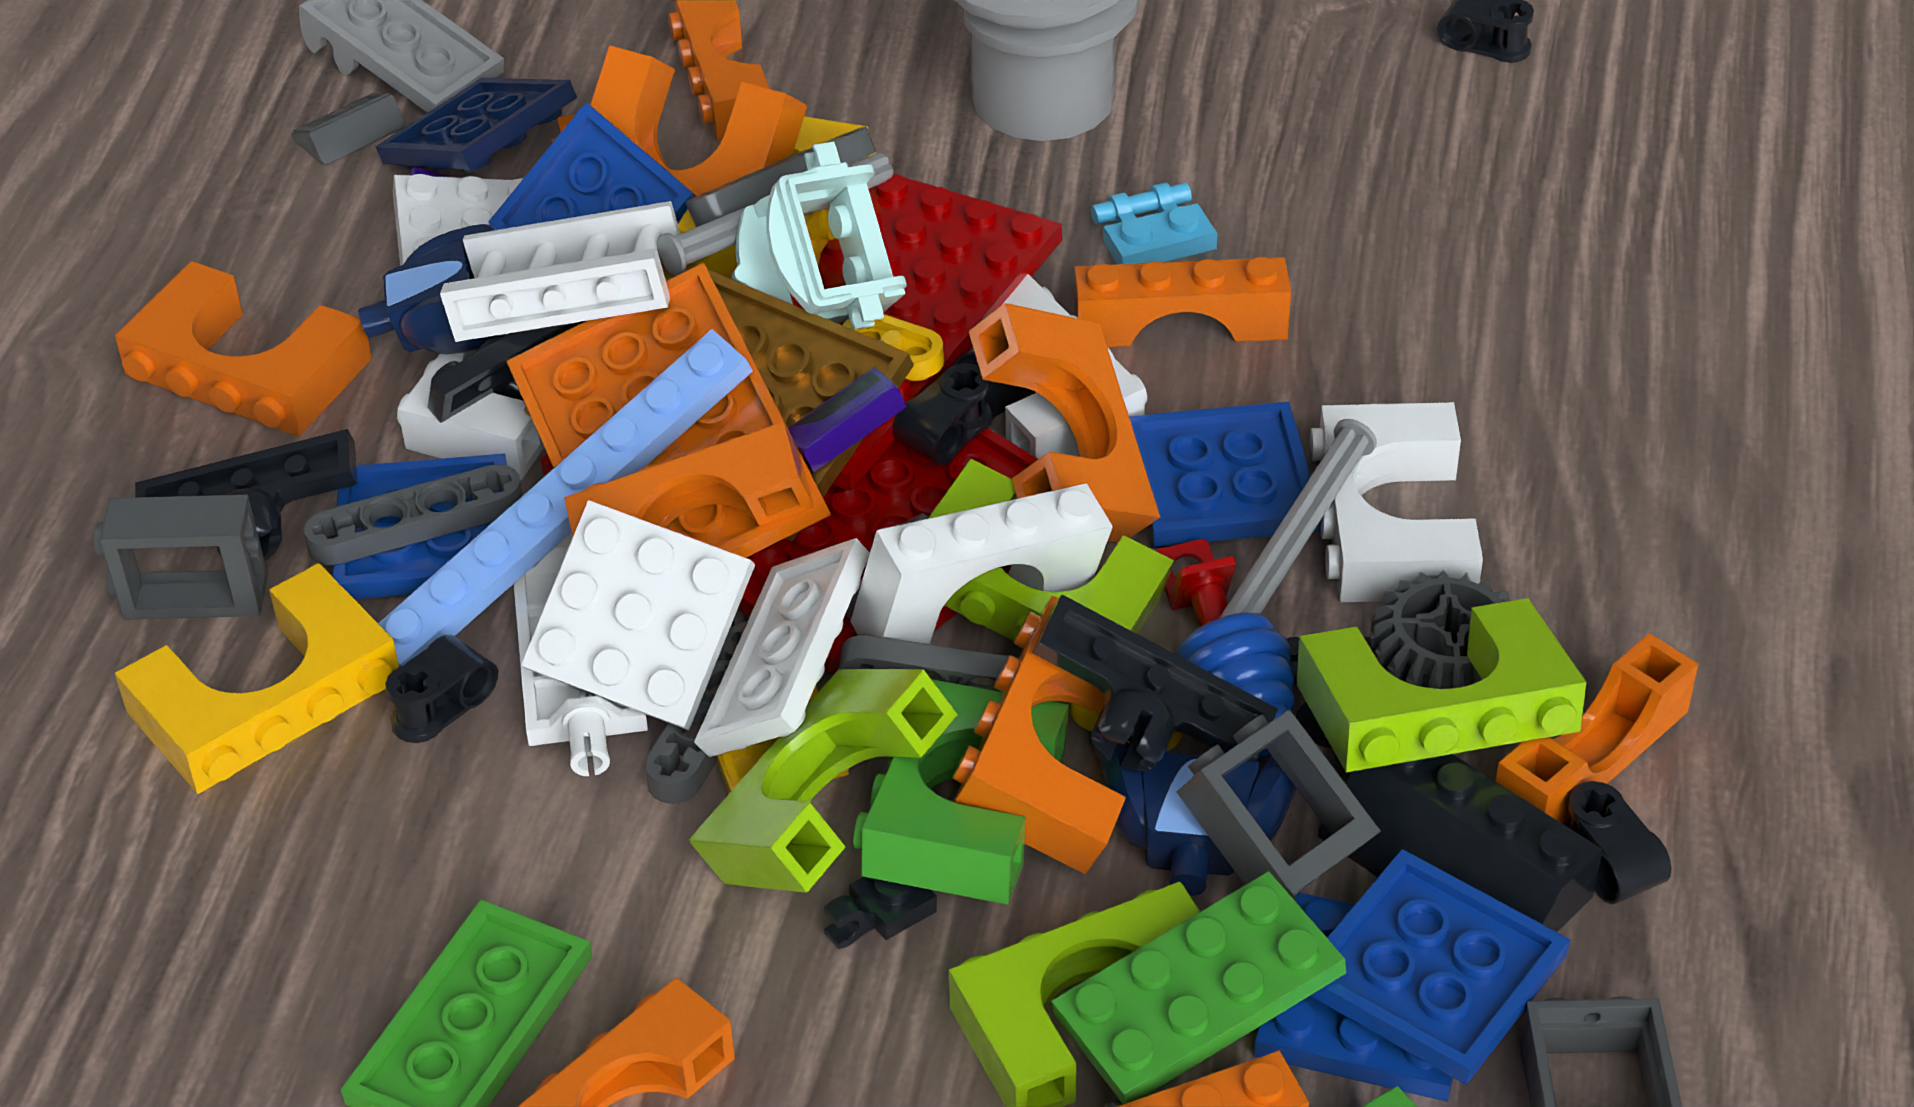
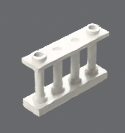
(561, 272)

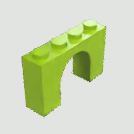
(1121, 591)
(1380, 721)
(766, 825)
(1005, 994)

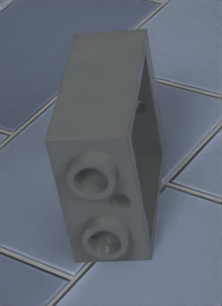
(183, 522)
(1238, 833)
(1616, 1026)

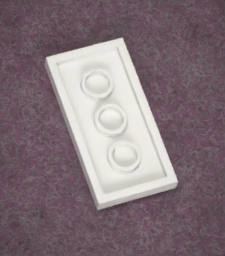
(783, 649)

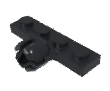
(485, 372)
(268, 478)
(1144, 688)

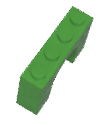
(942, 844)

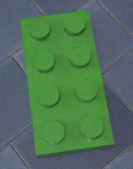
(1198, 988)
(471, 1014)

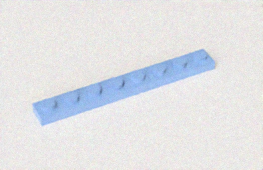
(540, 516)

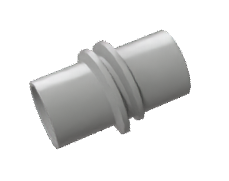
(1044, 63)

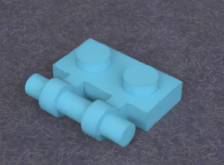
(1158, 237)

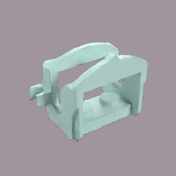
(778, 254)

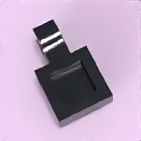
(877, 906)

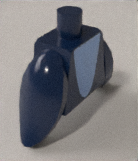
(414, 298)
(1166, 828)

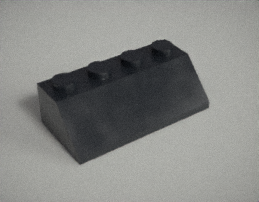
(1476, 834)

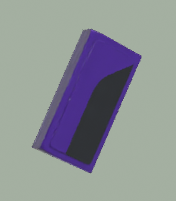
(846, 418)

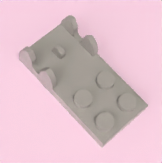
(401, 44)

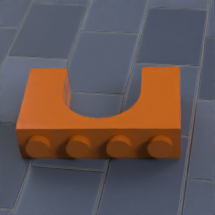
(758, 132)
(1074, 371)
(278, 387)
(1016, 774)

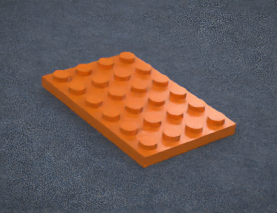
(603, 363)

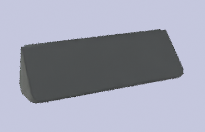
(350, 127)

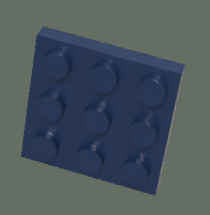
(477, 123)

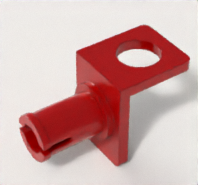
(1200, 584)

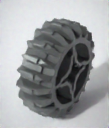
(1426, 627)

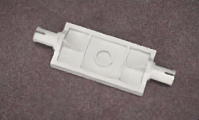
(555, 709)

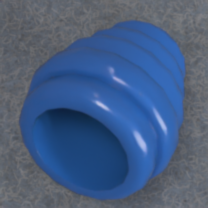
(1246, 654)

